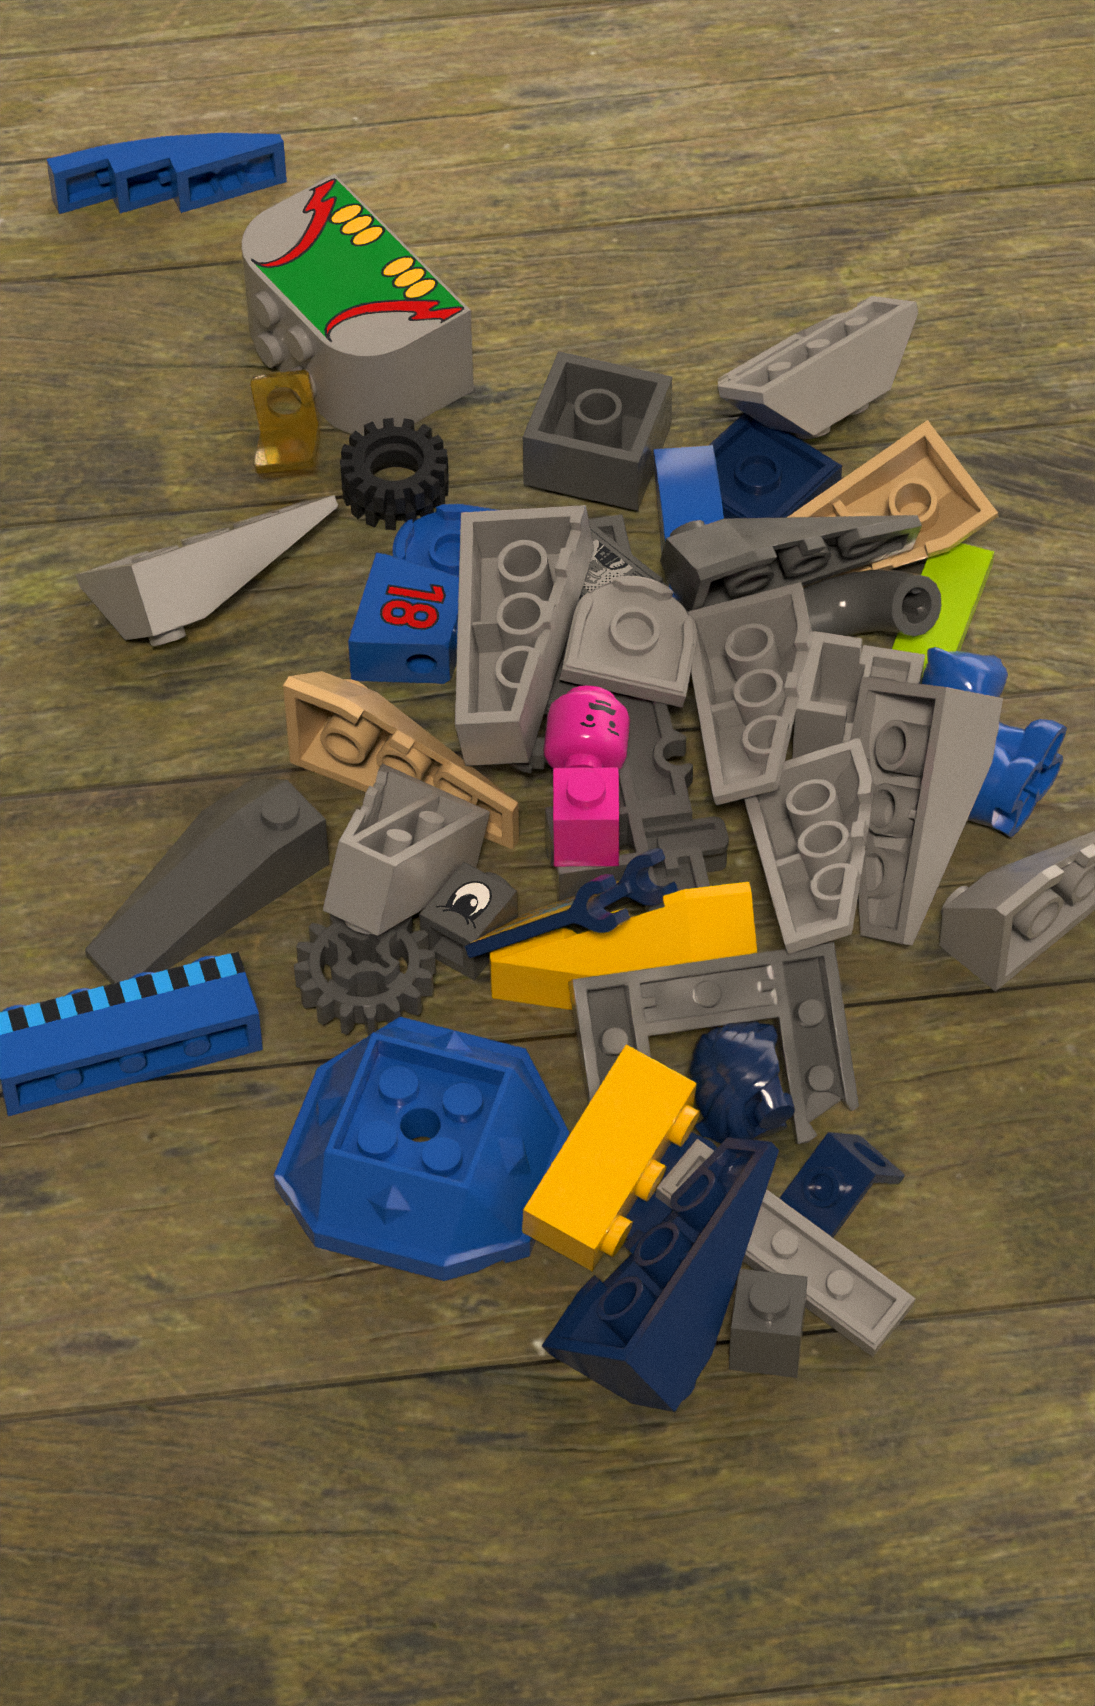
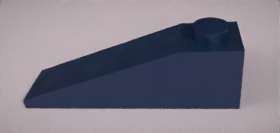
(664, 1306)

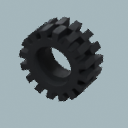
(387, 449)

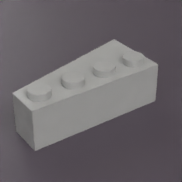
(514, 615)

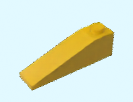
(690, 928)

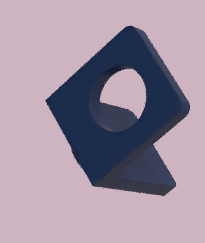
(837, 1180)

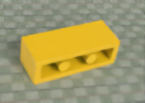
(611, 1159)

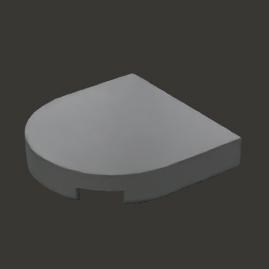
(632, 641)

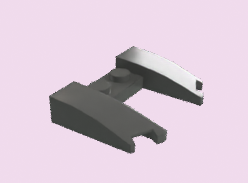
(793, 989)

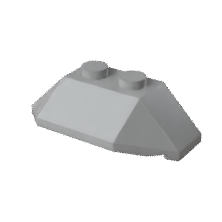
(824, 369)

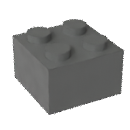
(597, 430)

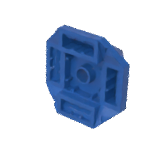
(430, 1203)

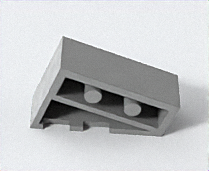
(400, 851)

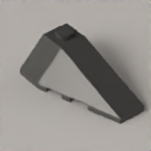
(762, 554)
(214, 877)

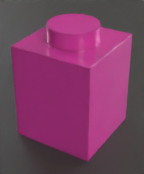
(586, 816)

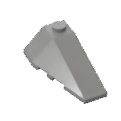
(176, 586)
(749, 686)
(815, 842)
(1019, 910)

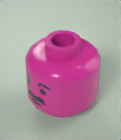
(586, 730)

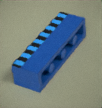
(126, 1032)

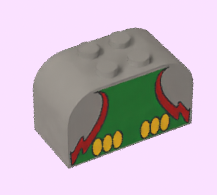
(353, 310)

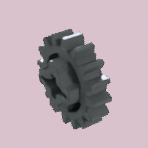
(364, 973)

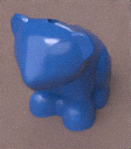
(1023, 759)

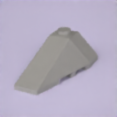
(927, 767)

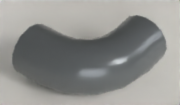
(873, 602)

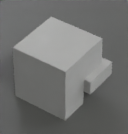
(833, 684)

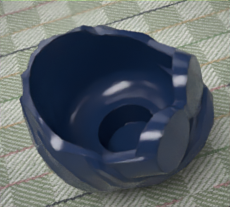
(733, 1073)

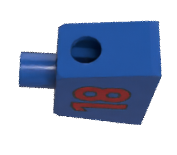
(405, 624)

